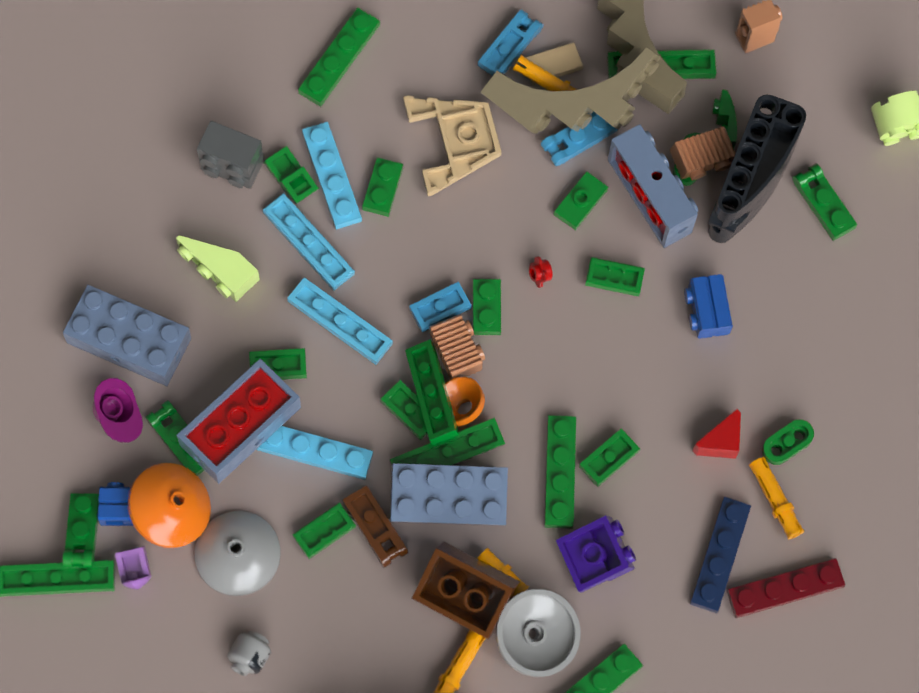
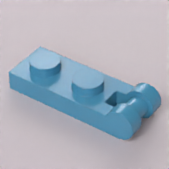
(510, 44)
(575, 141)

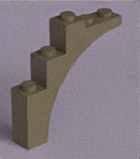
(630, 37)
(574, 108)

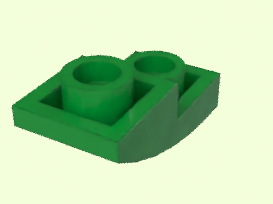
(726, 115)

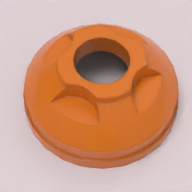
(465, 390)

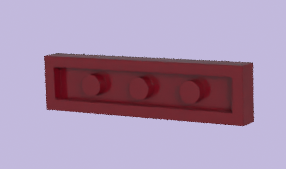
(786, 588)

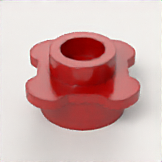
(540, 271)

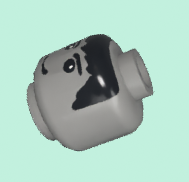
(249, 653)

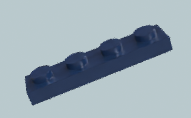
(720, 555)

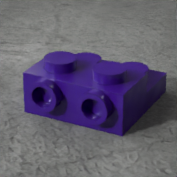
(596, 553)

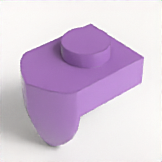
(133, 567)

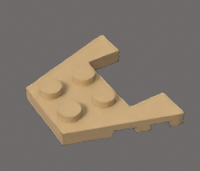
(466, 135)

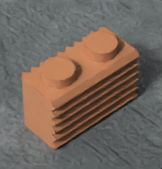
(758, 25)
(703, 153)
(456, 347)

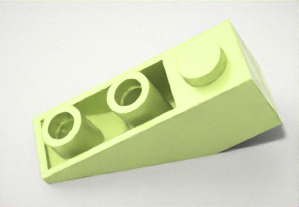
(224, 266)

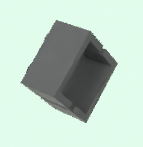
(230, 155)

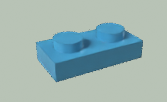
(440, 306)

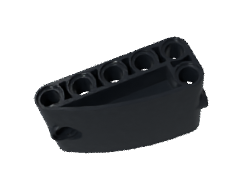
(761, 174)

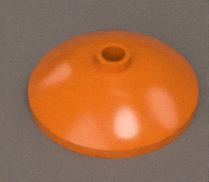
(154, 509)

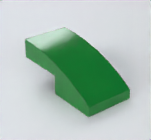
(290, 175)

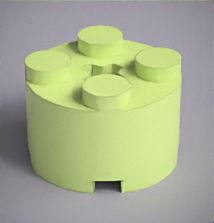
(897, 117)

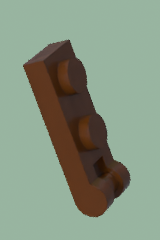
(374, 525)

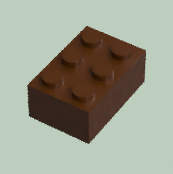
(465, 589)

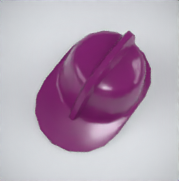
(117, 410)

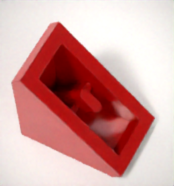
(722, 440)

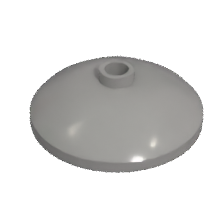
(242, 571)
(555, 629)

